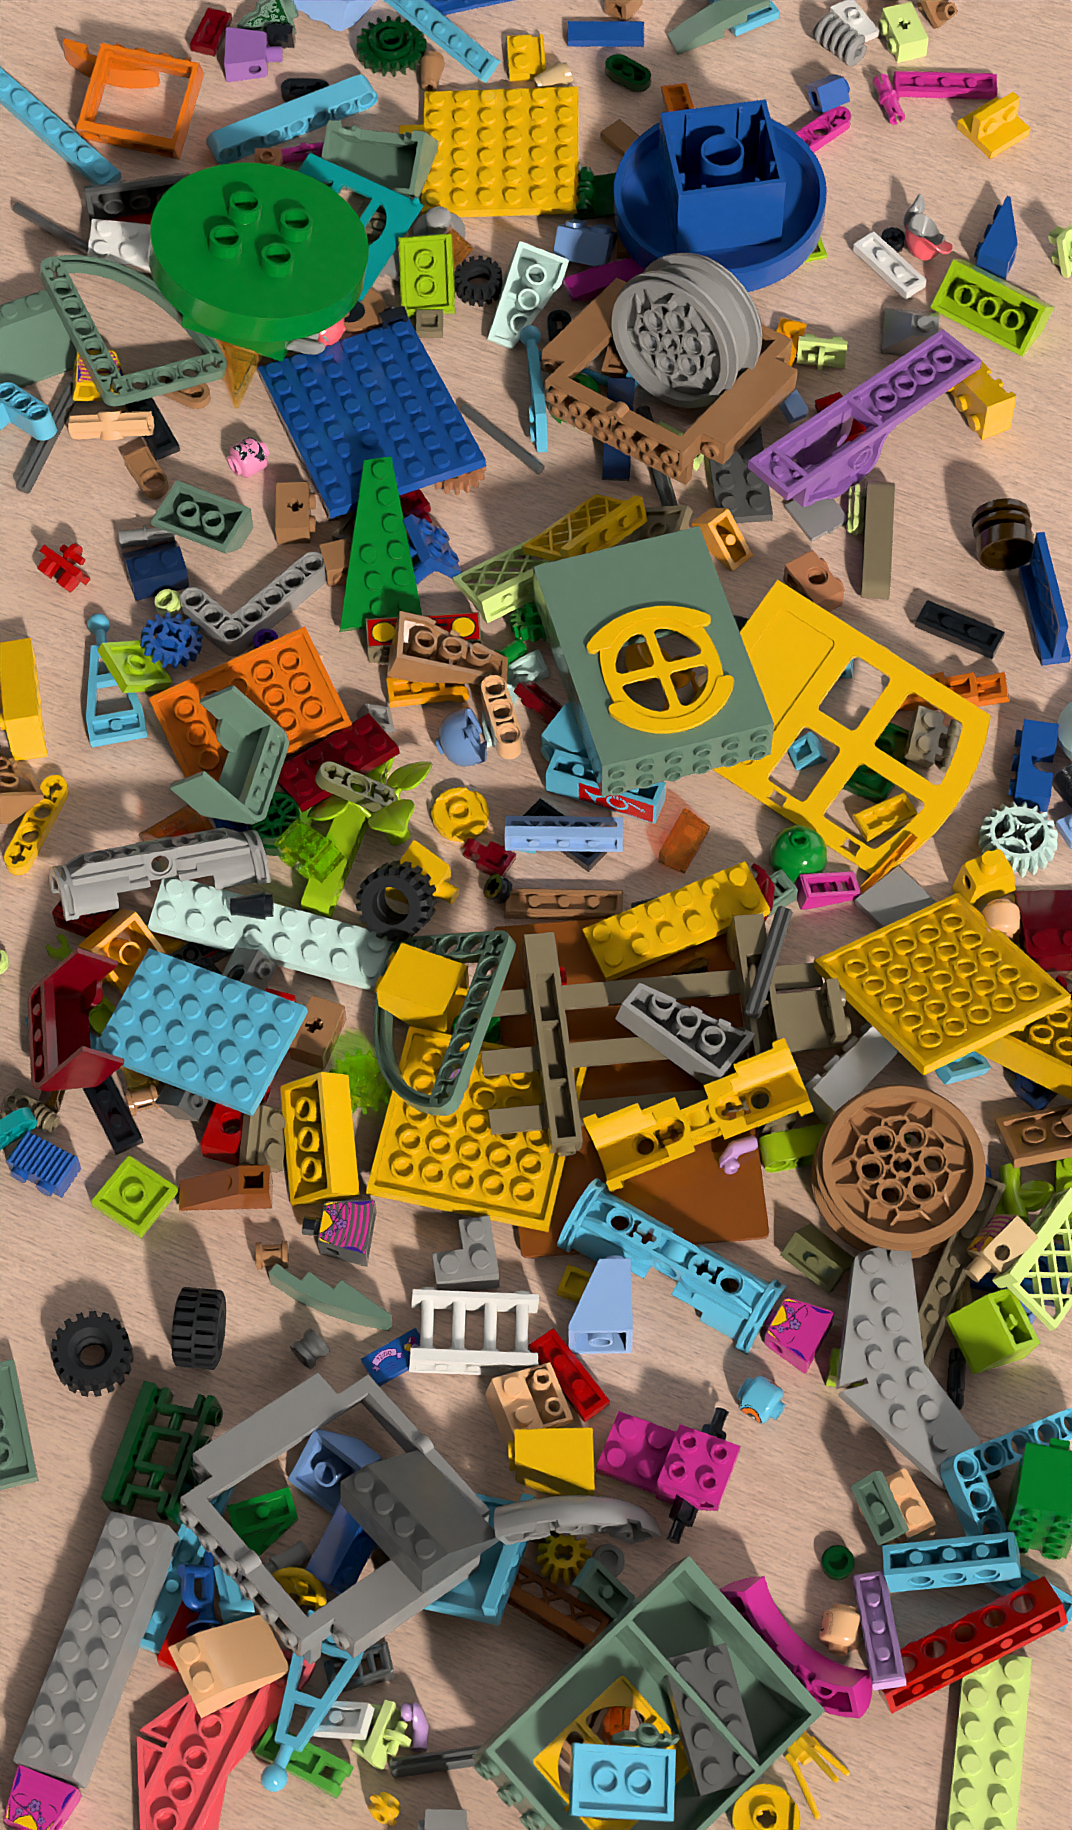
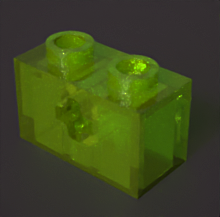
(308, 851)

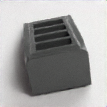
(374, 1677)

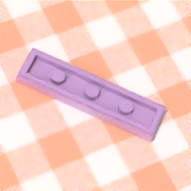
(879, 1630)

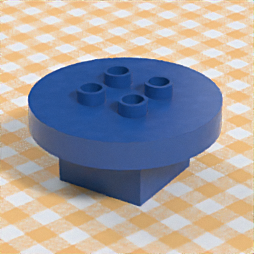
(723, 189)

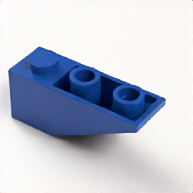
(1000, 243)

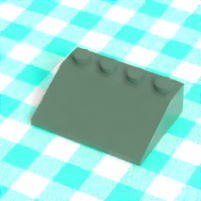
(35, 340)

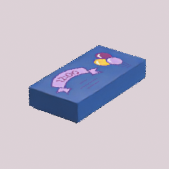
(391, 1358)

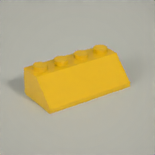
(319, 1139)

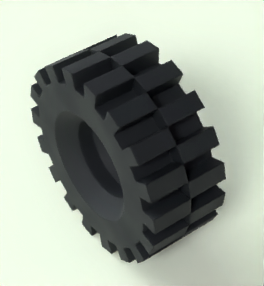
(87, 1332)

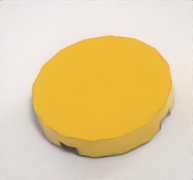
(460, 814)

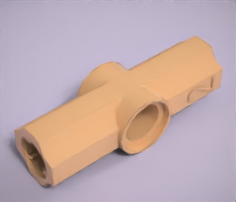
(111, 425)

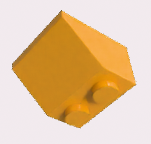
(125, 940)

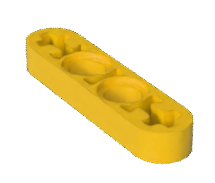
(39, 825)

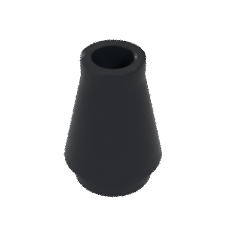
(254, 905)

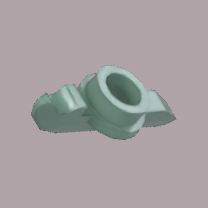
(645, 1736)

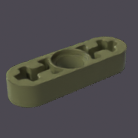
(339, 773)

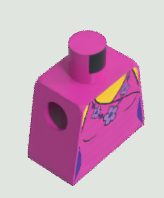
(797, 1331)
(39, 1801)

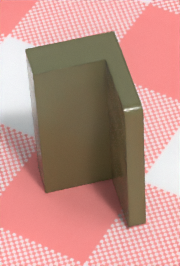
(817, 1257)

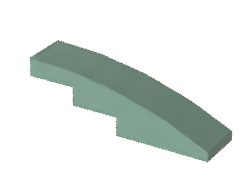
(711, 22)
(341, 1302)

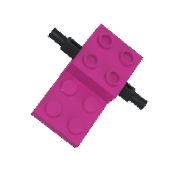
(679, 1467)

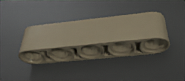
(877, 540)

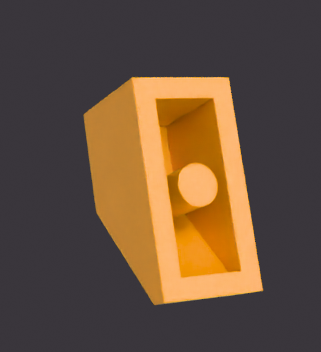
(723, 537)

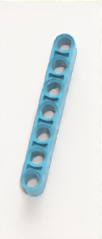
(291, 119)

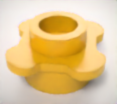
(384, 1808)

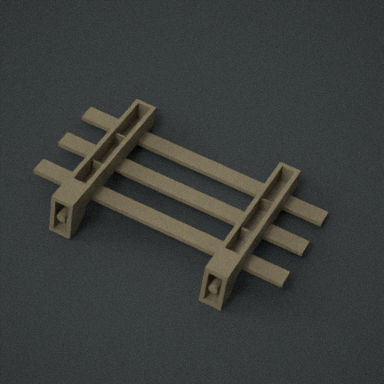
(556, 1057)

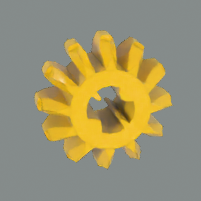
(561, 1567)

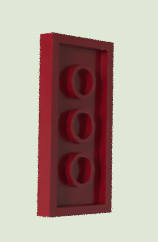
(356, 747)

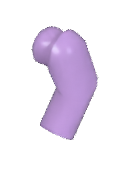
(420, 1726)

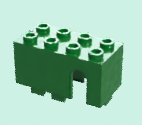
(1042, 1500)

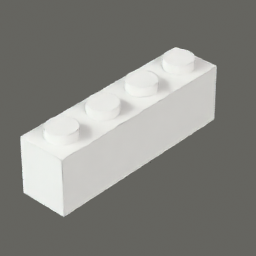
(850, 1073)

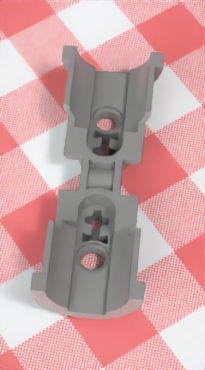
(95, 877)

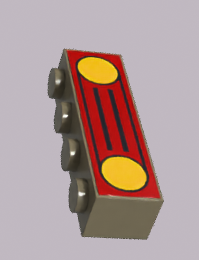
(381, 632)

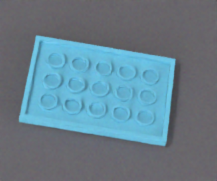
(201, 1031)

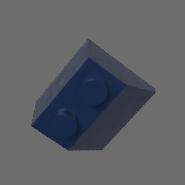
(156, 569)

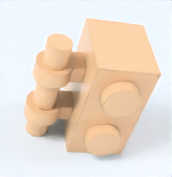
(913, 1508)

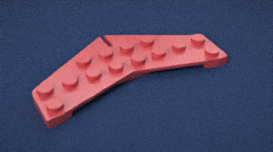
(188, 1778)

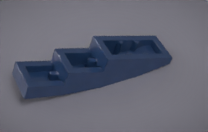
(616, 463)

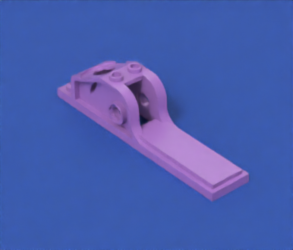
(881, 403)

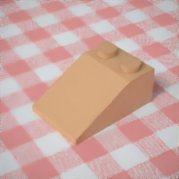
(228, 1662)

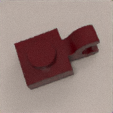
(415, 504)
(490, 859)

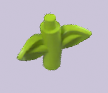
(1020, 1198)

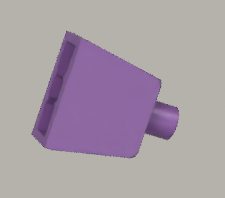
(248, 54)

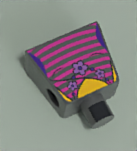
(344, 1230)

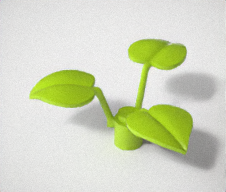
(391, 819)

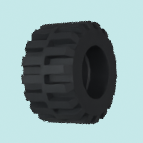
(381, 916)
(198, 1328)

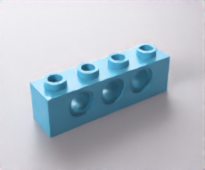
(951, 1562)

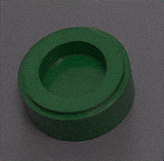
(837, 1562)

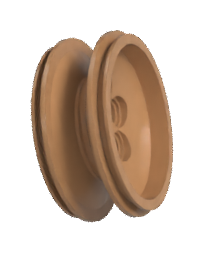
(855, 1203)

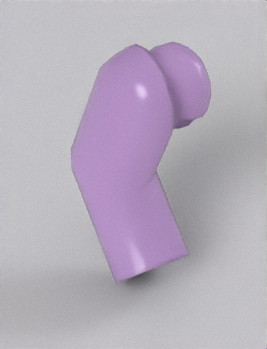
(735, 1148)

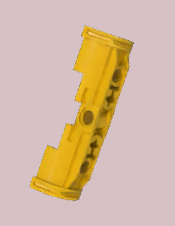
(620, 1132)

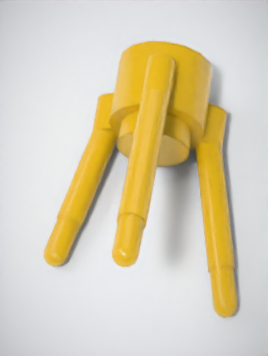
(804, 1751)

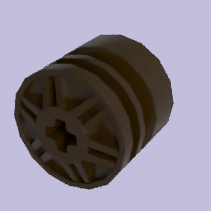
(1003, 534)

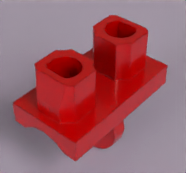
(52, 562)

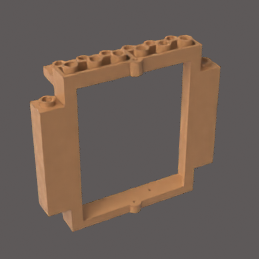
(715, 434)

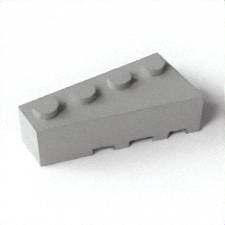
(684, 1034)

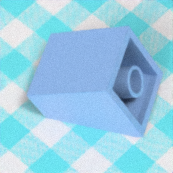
(605, 1310)

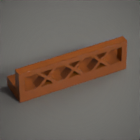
(543, 1613)

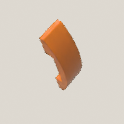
(119, 74)

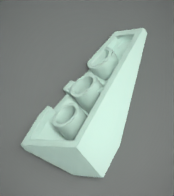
(526, 288)

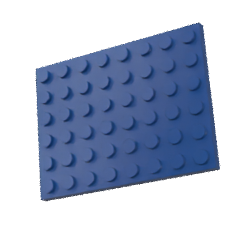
(370, 402)

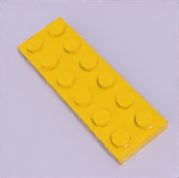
(674, 921)

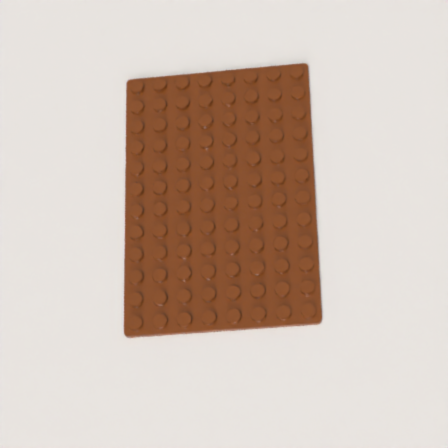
(686, 1192)

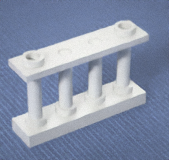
(470, 1362)

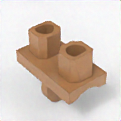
(937, 11)

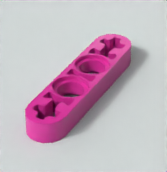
(825, 122)

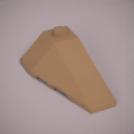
(434, 655)

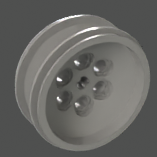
(686, 329)

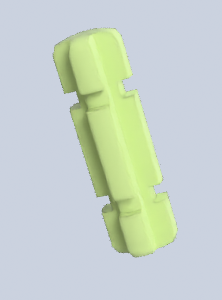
(856, 509)

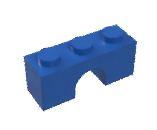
(1036, 744)

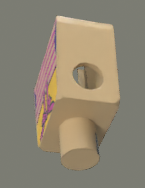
(998, 1245)

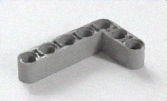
(258, 608)

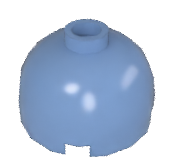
(461, 739)

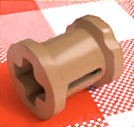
(142, 1099)
(271, 1254)

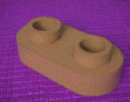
(188, 395)

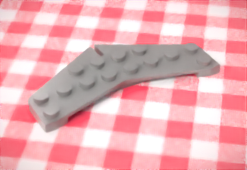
(886, 1353)

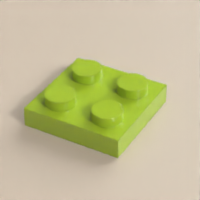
(132, 668)
(134, 1196)

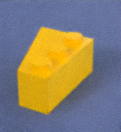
(984, 402)

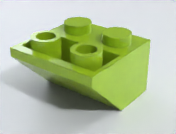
(993, 1331)

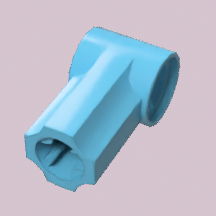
(232, 1603)

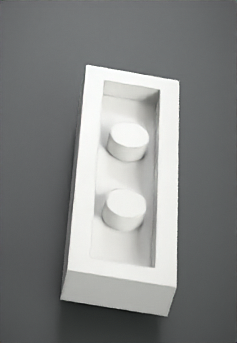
(889, 265)

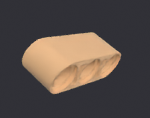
(501, 728)

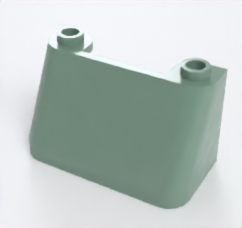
(385, 158)

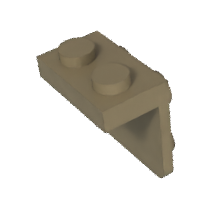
(814, 1018)

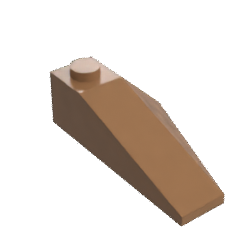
(17, 791)

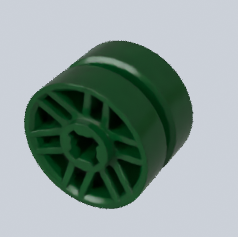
(280, 815)

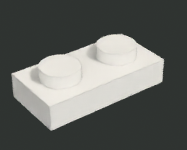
(345, 1721)

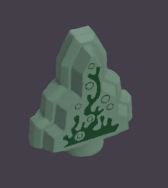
(269, 12)

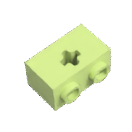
(903, 32)

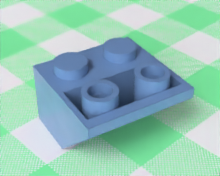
(585, 243)

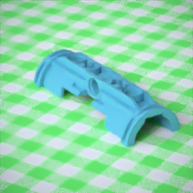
(732, 1314)

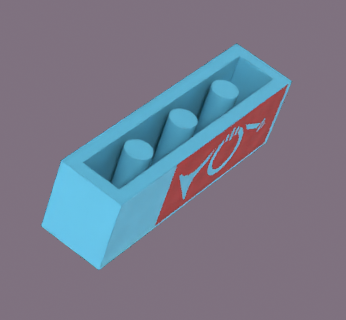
(575, 779)

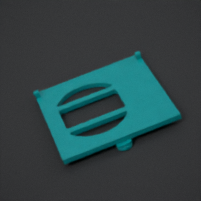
(399, 210)

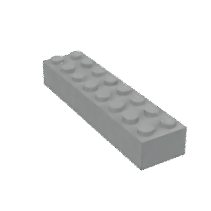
(97, 1649)

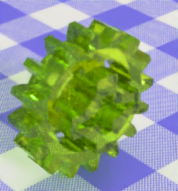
(359, 1069)

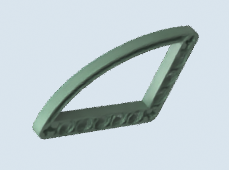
(123, 384)
(447, 1094)

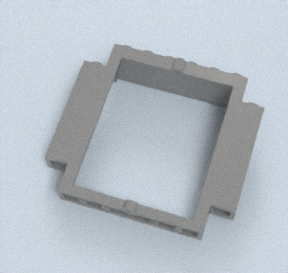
(374, 1603)

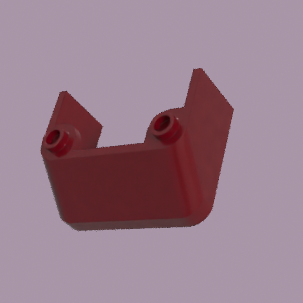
(61, 1025)

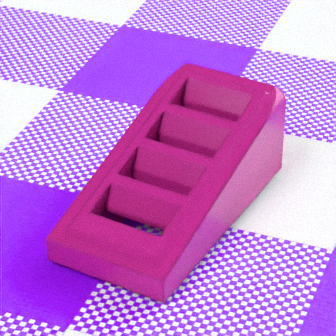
(810, 896)

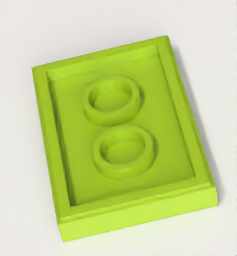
(427, 273)

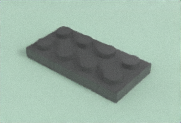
(739, 488)
(708, 1755)

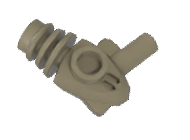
(46, 1118)

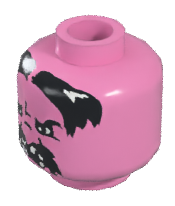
(248, 457)

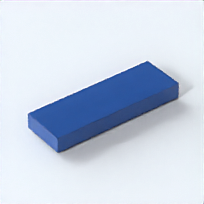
(605, 33)

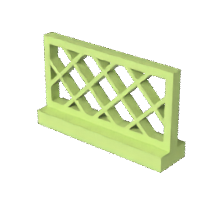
(500, 597)
(1045, 1227)

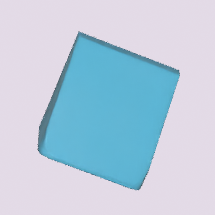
(807, 752)

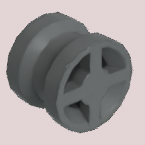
(309, 1348)

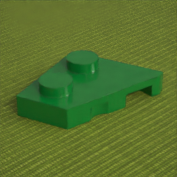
(263, 1518)

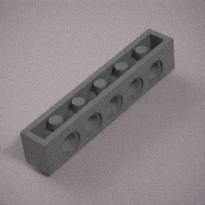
(245, 966)

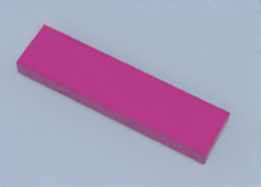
(945, 85)

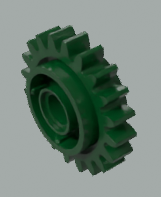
(391, 46)

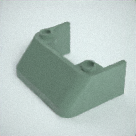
(251, 767)

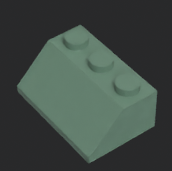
(204, 518)

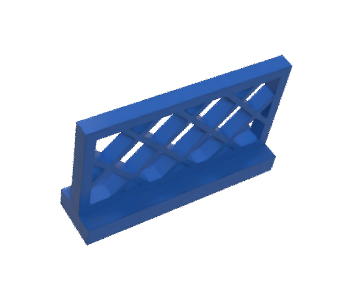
(1045, 604)

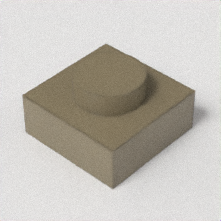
(429, 323)

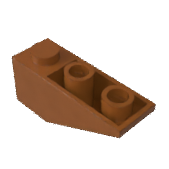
(228, 1189)

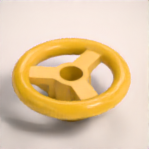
(301, 1584)

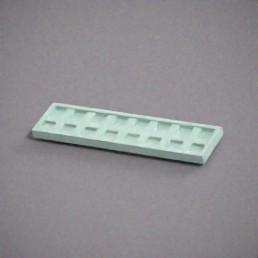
(288, 939)

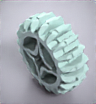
(1022, 829)

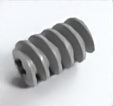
(840, 39)

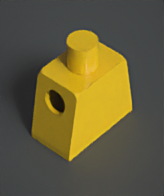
(431, 865)
(988, 878)

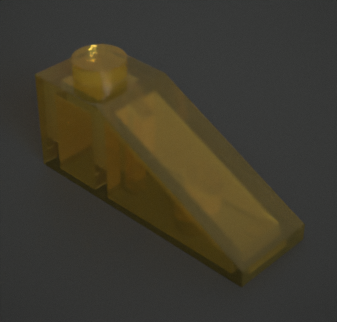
(242, 367)

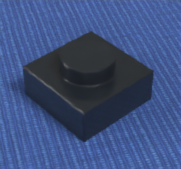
(281, 35)
(392, 315)

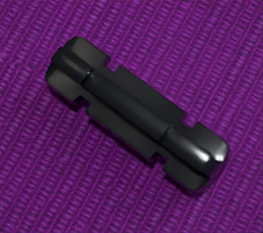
(956, 1377)

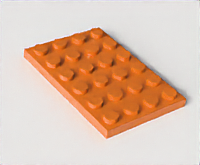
(279, 677)

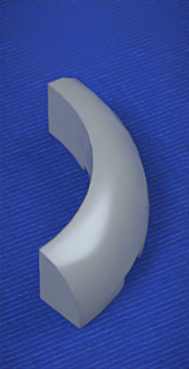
(575, 1516)

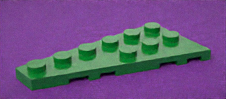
(380, 559)

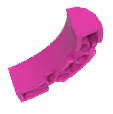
(835, 1687)

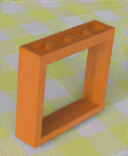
(133, 139)

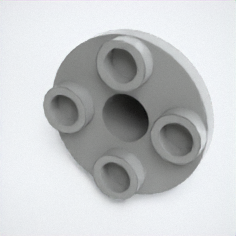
(438, 221)

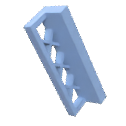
(560, 833)

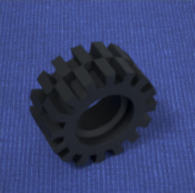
(478, 269)

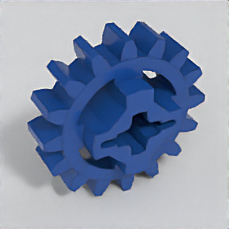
(171, 640)

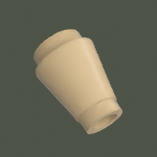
(556, 76)

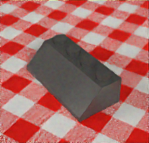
(128, 196)

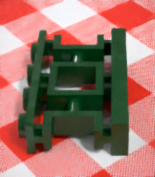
(140, 1442)

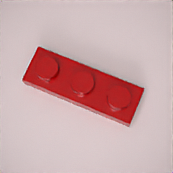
(573, 1378)

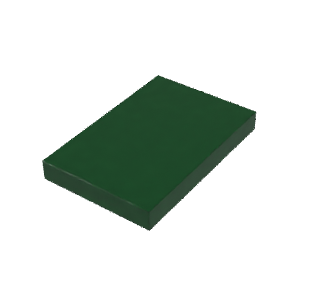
(867, 782)

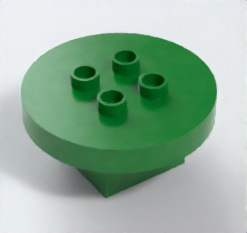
(257, 255)

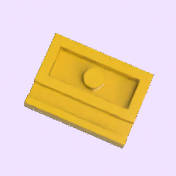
(525, 57)

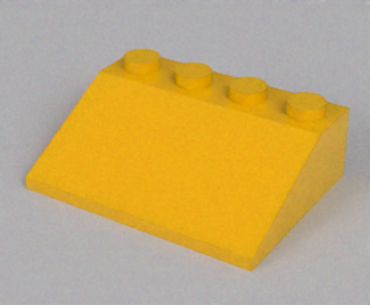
(1039, 1051)

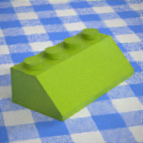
(991, 307)

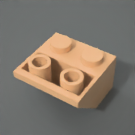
(527, 1401)

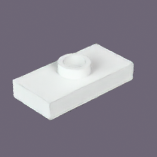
(853, 15)

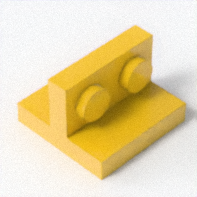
(995, 125)

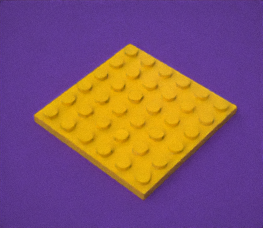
(503, 151)
(942, 983)
(454, 1158)

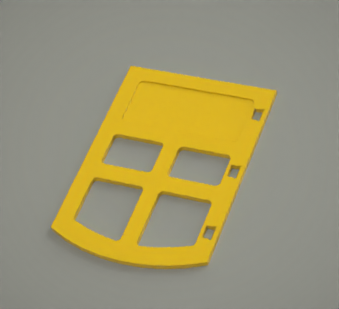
(797, 660)

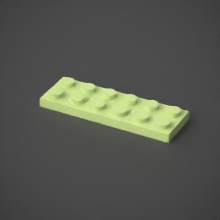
(990, 1746)

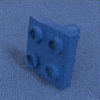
(432, 548)

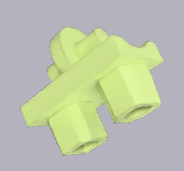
(1063, 254)
(822, 351)
(385, 1736)

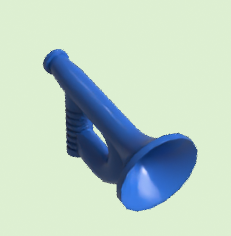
(204, 1605)

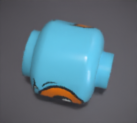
(761, 1399)

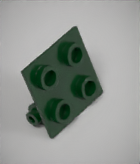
(594, 195)

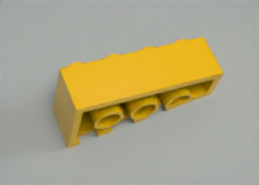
(21, 700)

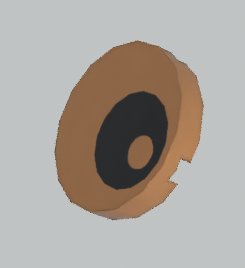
(365, 313)

